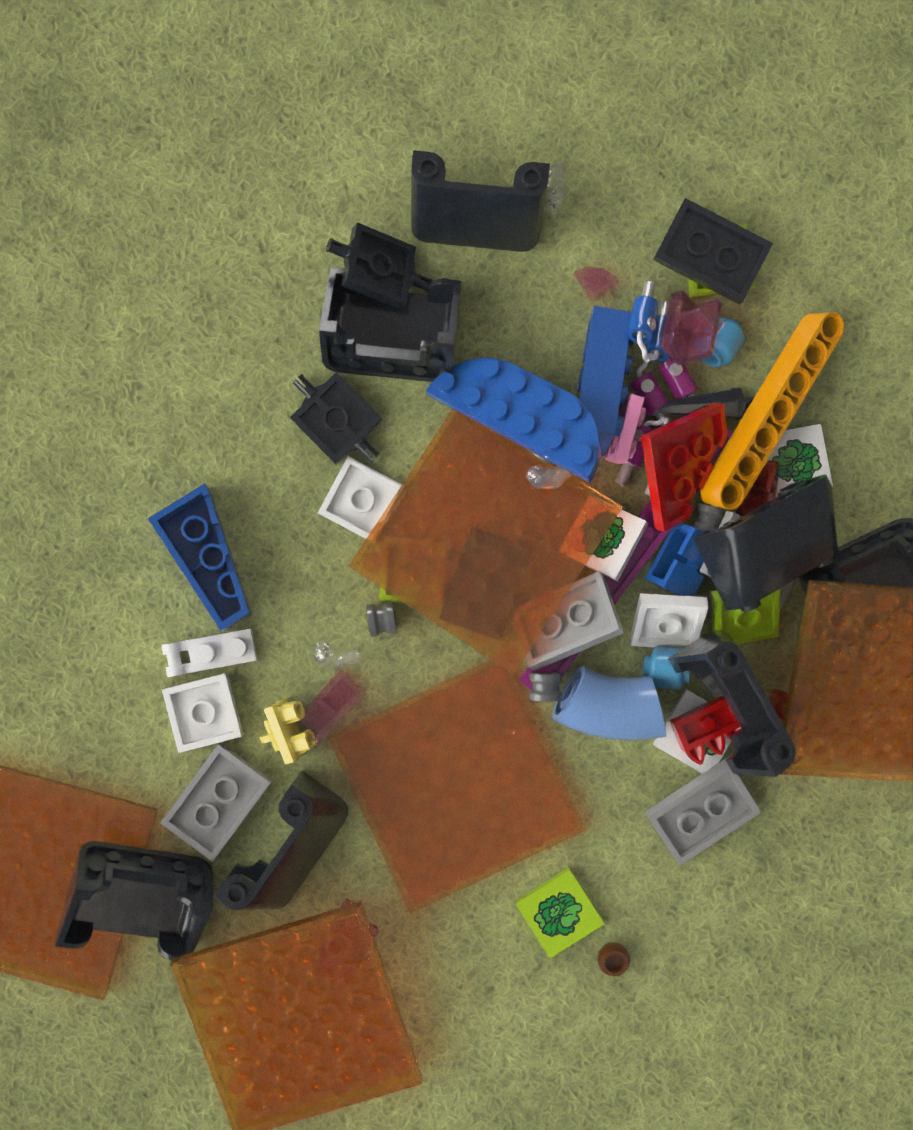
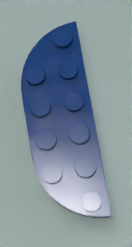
(523, 411)

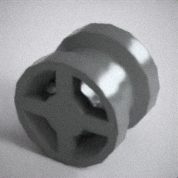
(708, 518)
(381, 619)
(545, 686)

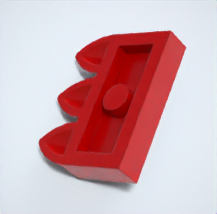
(705, 725)

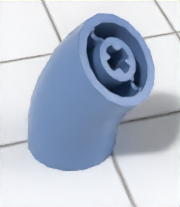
(610, 706)

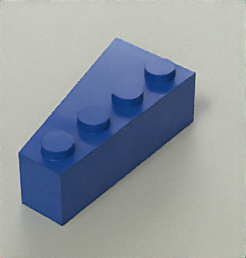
(604, 370)
(200, 549)

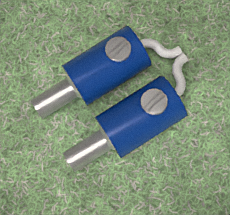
(646, 325)

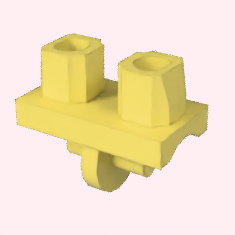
(284, 732)

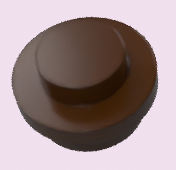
(613, 959)

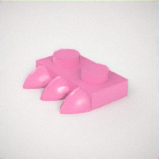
(624, 446)

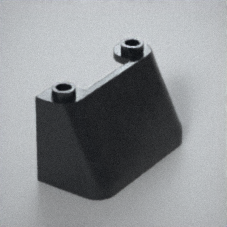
(476, 212)
(386, 341)
(772, 544)
(873, 559)
(762, 742)
(316, 819)
(138, 895)

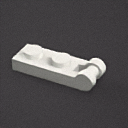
(211, 652)

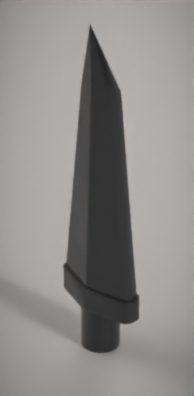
(733, 401)

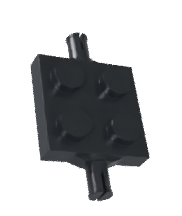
(378, 265)
(336, 418)

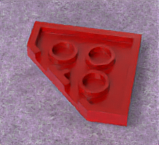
(679, 462)

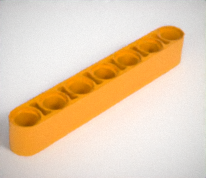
(772, 410)

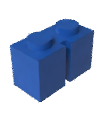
(678, 563)

